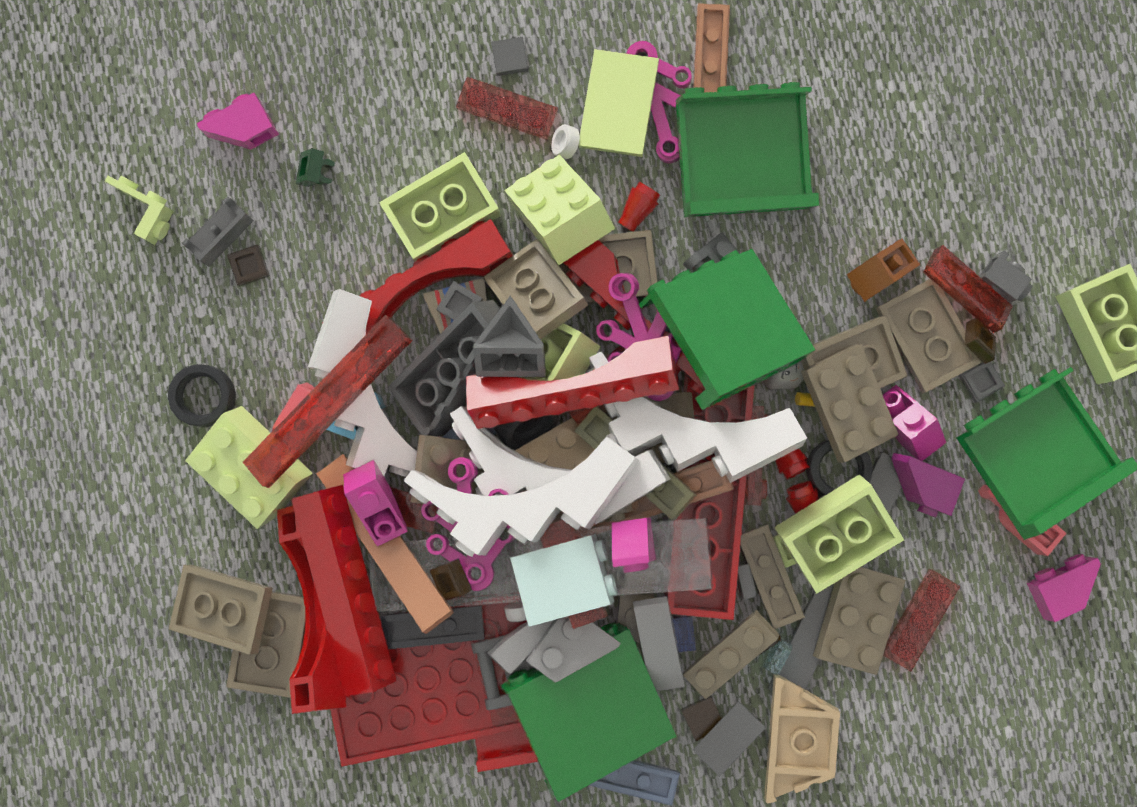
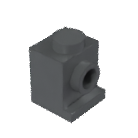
(1007, 278)

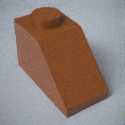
(882, 270)

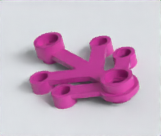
(664, 95)
(637, 322)
(484, 563)

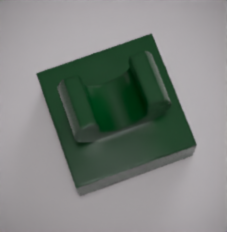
(310, 168)

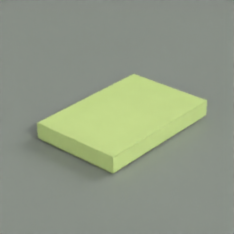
(618, 103)

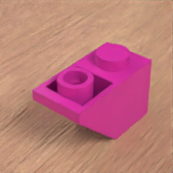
(240, 124)
(916, 427)
(374, 502)
(632, 544)
(1066, 589)

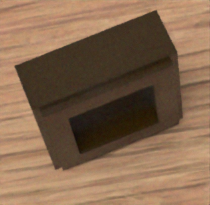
(248, 265)
(980, 340)
(451, 579)
(701, 717)

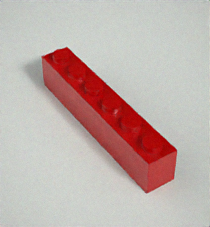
(344, 591)

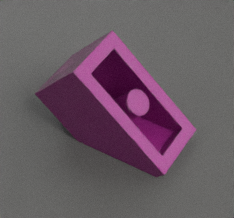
(927, 485)

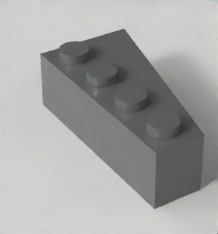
(437, 377)

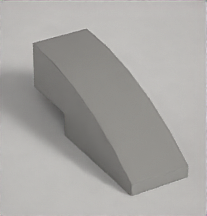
(659, 643)
(517, 645)

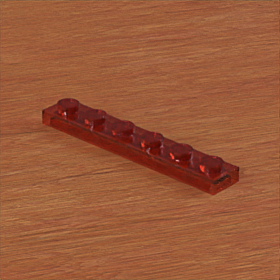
(327, 401)

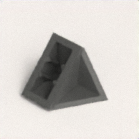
(509, 346)

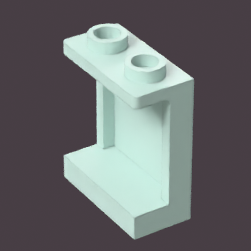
(564, 580)

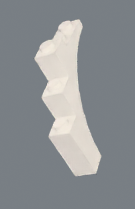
(375, 436)
(737, 446)
(516, 473)
(482, 519)

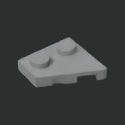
(569, 649)

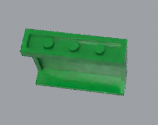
(744, 150)
(730, 324)
(1042, 455)
(591, 717)

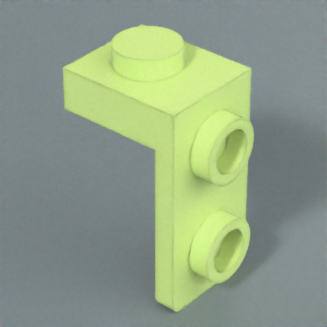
(155, 220)

